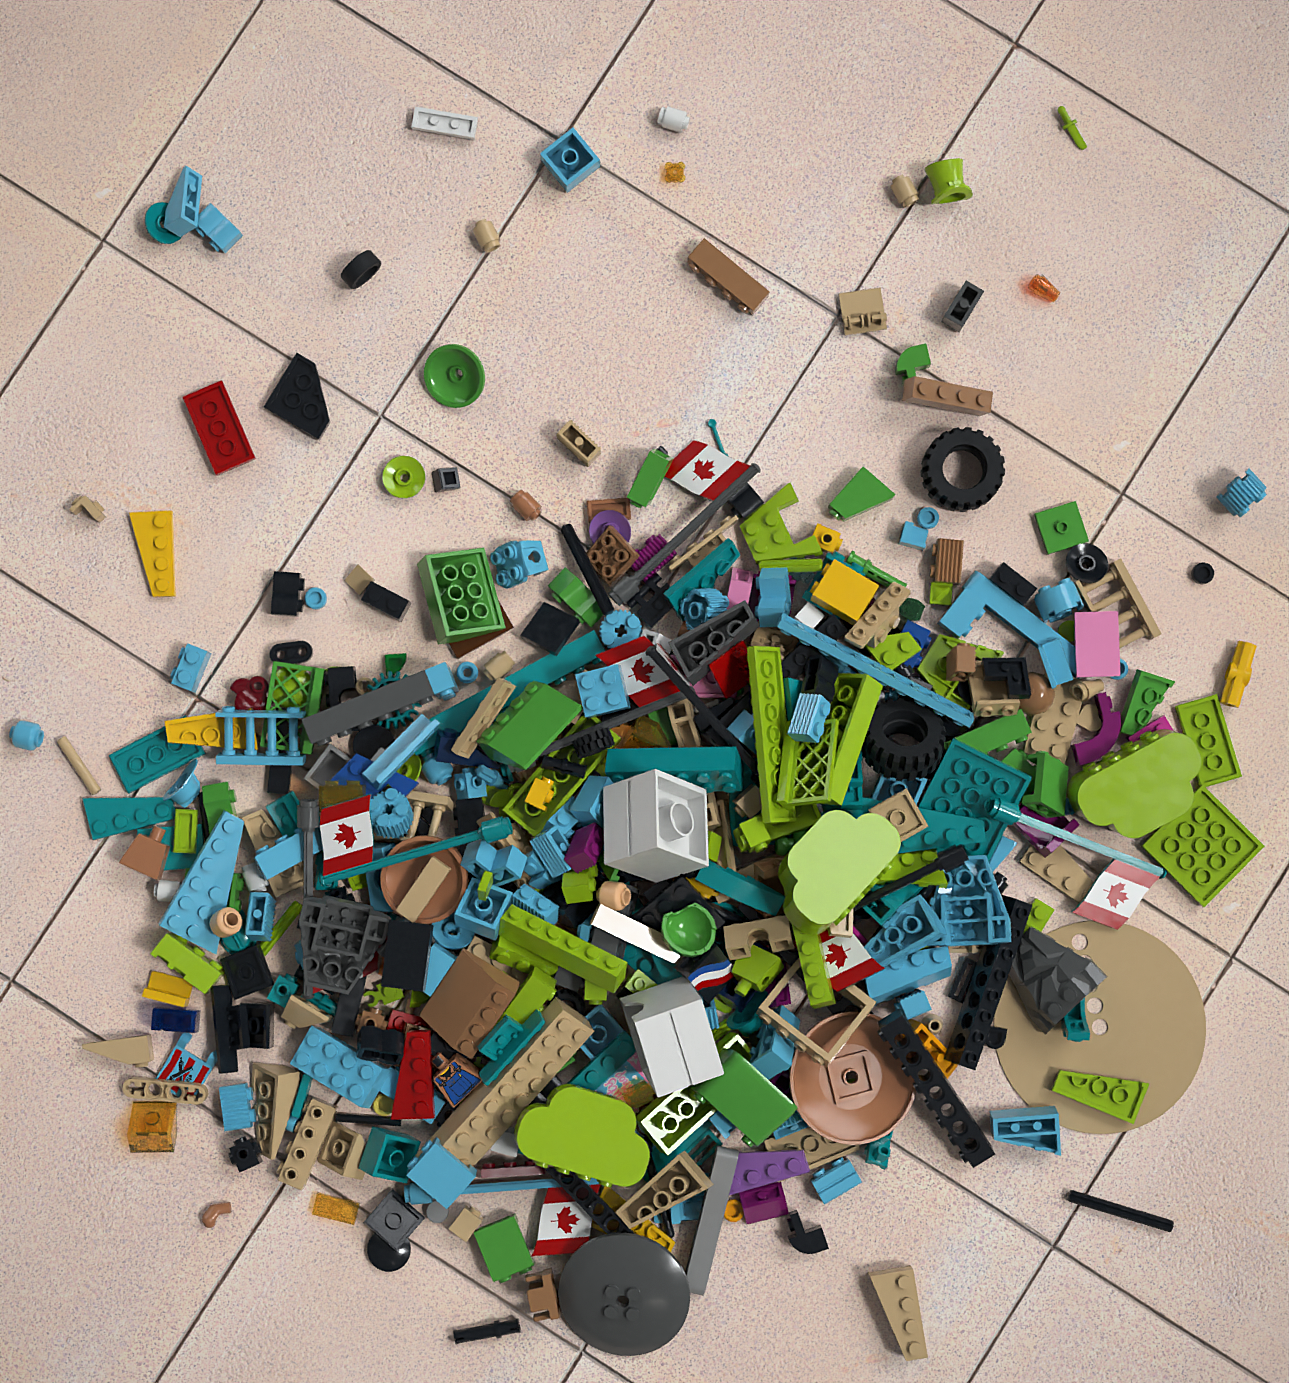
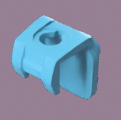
(513, 562)

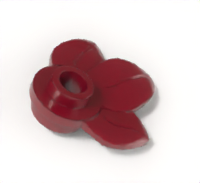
(248, 696)

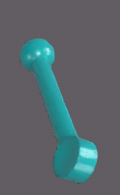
(712, 423)

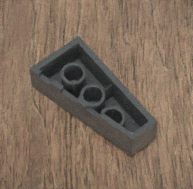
(712, 639)

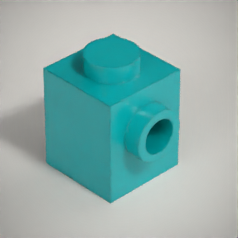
(283, 989)

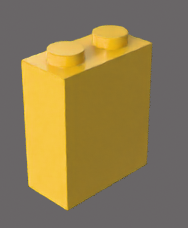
(843, 592)

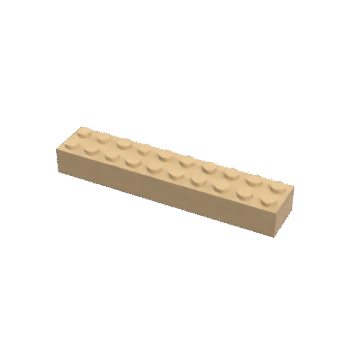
(494, 1107)

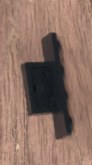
(229, 1028)

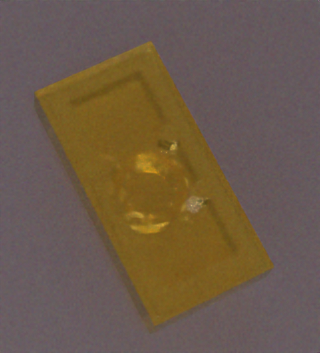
(336, 1208)

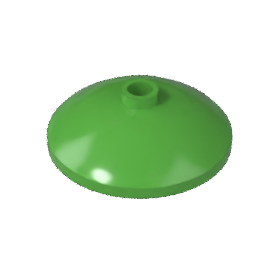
(443, 378)

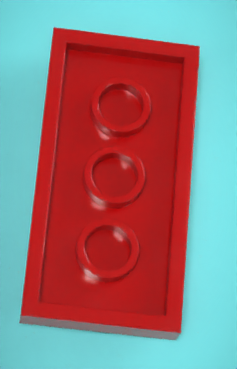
(219, 427)

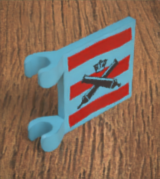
(186, 1066)

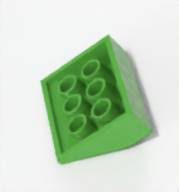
(460, 595)
(528, 725)

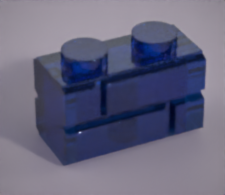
(175, 1020)

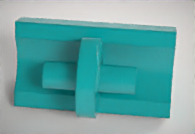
(879, 1151)

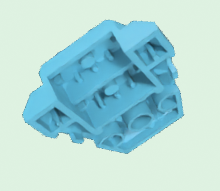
(971, 906)

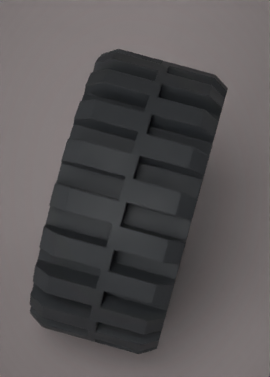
(979, 446)
(899, 760)

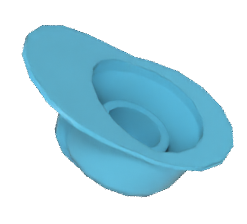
(186, 786)

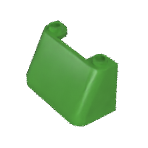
(745, 1098)

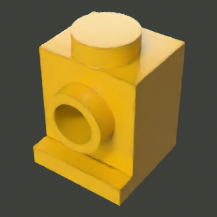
(835, 543)
(540, 793)

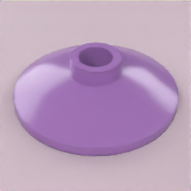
(609, 518)

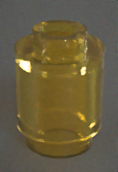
(638, 1094)

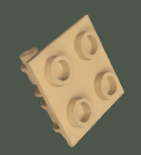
(862, 311)

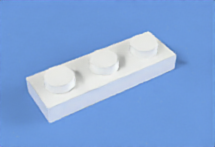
(444, 123)

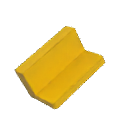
(168, 989)

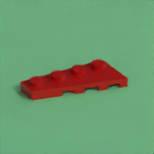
(415, 1082)

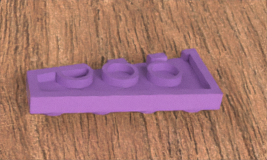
(763, 1168)

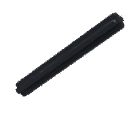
(587, 569)
(1120, 1211)

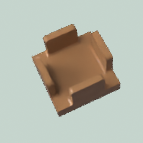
(543, 1295)

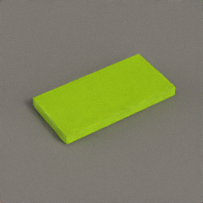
(1206, 727)

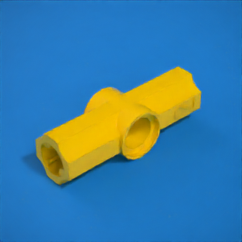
(1238, 674)

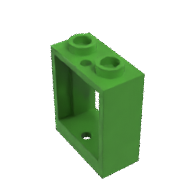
(649, 478)

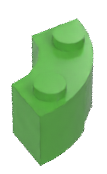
(576, 596)
(216, 800)

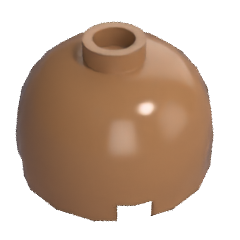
(1041, 695)

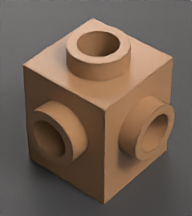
(372, 1014)

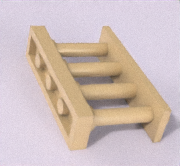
(1127, 591)
(419, 801)

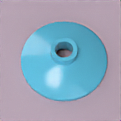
(442, 937)

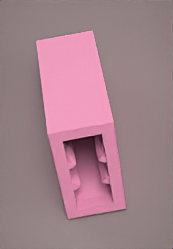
(739, 586)

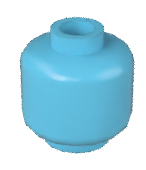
(26, 735)
(436, 772)

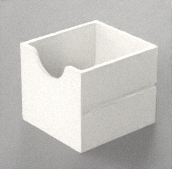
(655, 826)
(672, 1036)

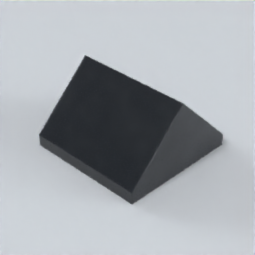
(261, 1024)

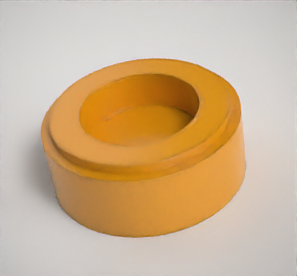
(733, 1210)

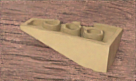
(275, 1097)

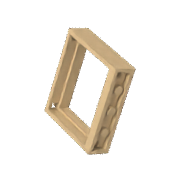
(802, 1042)

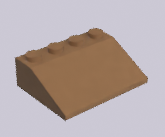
(469, 1002)

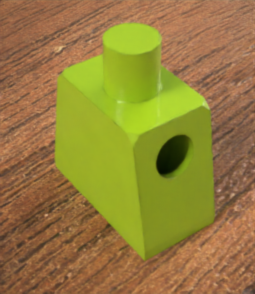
(756, 971)

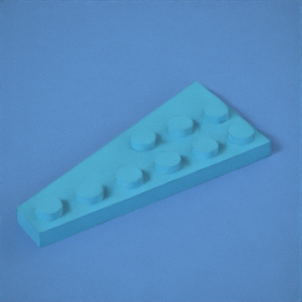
(206, 885)

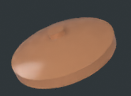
(400, 877)

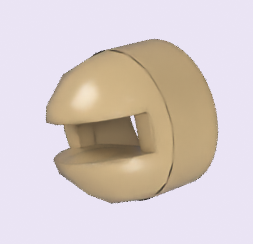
(359, 685)

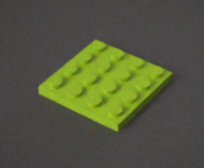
(1203, 847)

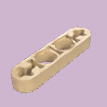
(165, 1090)

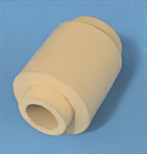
(904, 191)
(486, 235)
(498, 666)

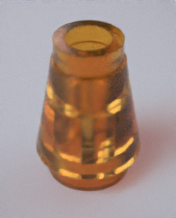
(1043, 288)

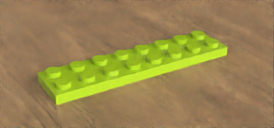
(769, 727)

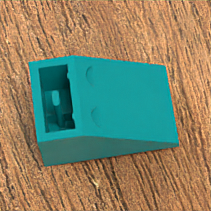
(886, 907)

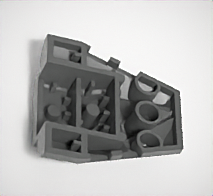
(339, 941)
(1051, 978)

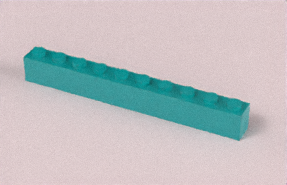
(546, 670)

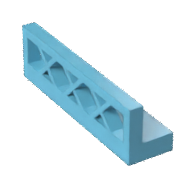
(400, 751)

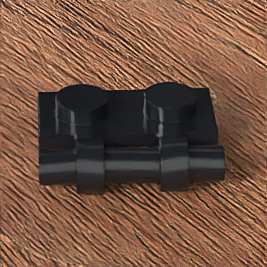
(656, 607)

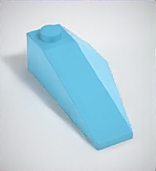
(906, 932)

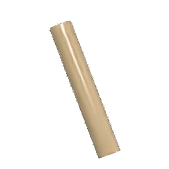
(78, 765)

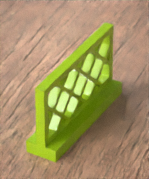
(791, 766)

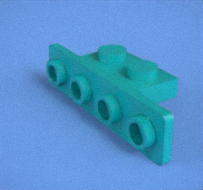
(505, 1042)

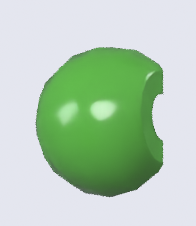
(689, 930)

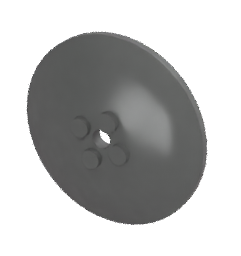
(630, 1268)

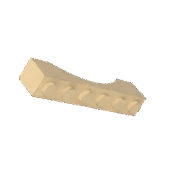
(688, 735)

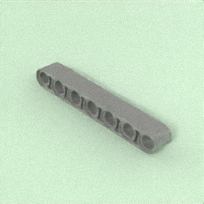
(710, 1219)

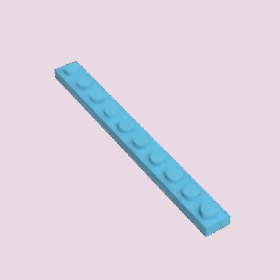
(881, 673)

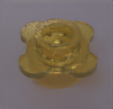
(679, 176)

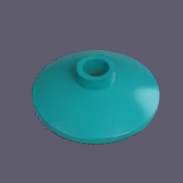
(153, 218)

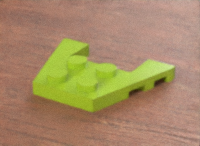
(768, 534)
(933, 666)

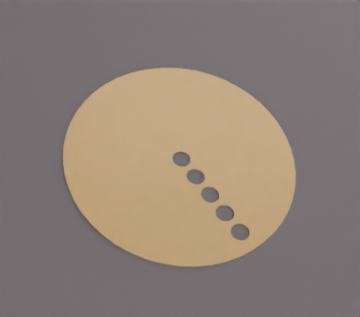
(1151, 1034)

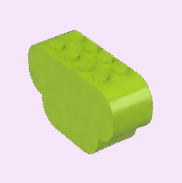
(1138, 784)
(835, 867)
(584, 1135)

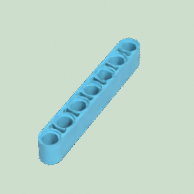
(1017, 616)

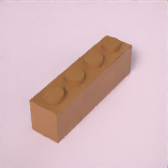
(728, 277)
(947, 396)

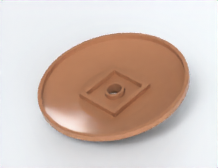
(854, 1110)

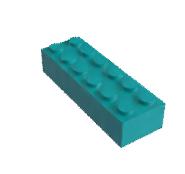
(703, 766)

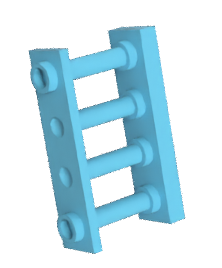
(250, 755)

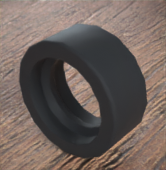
(361, 269)

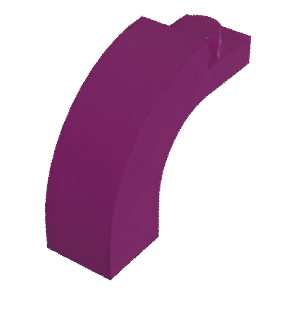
(1104, 738)

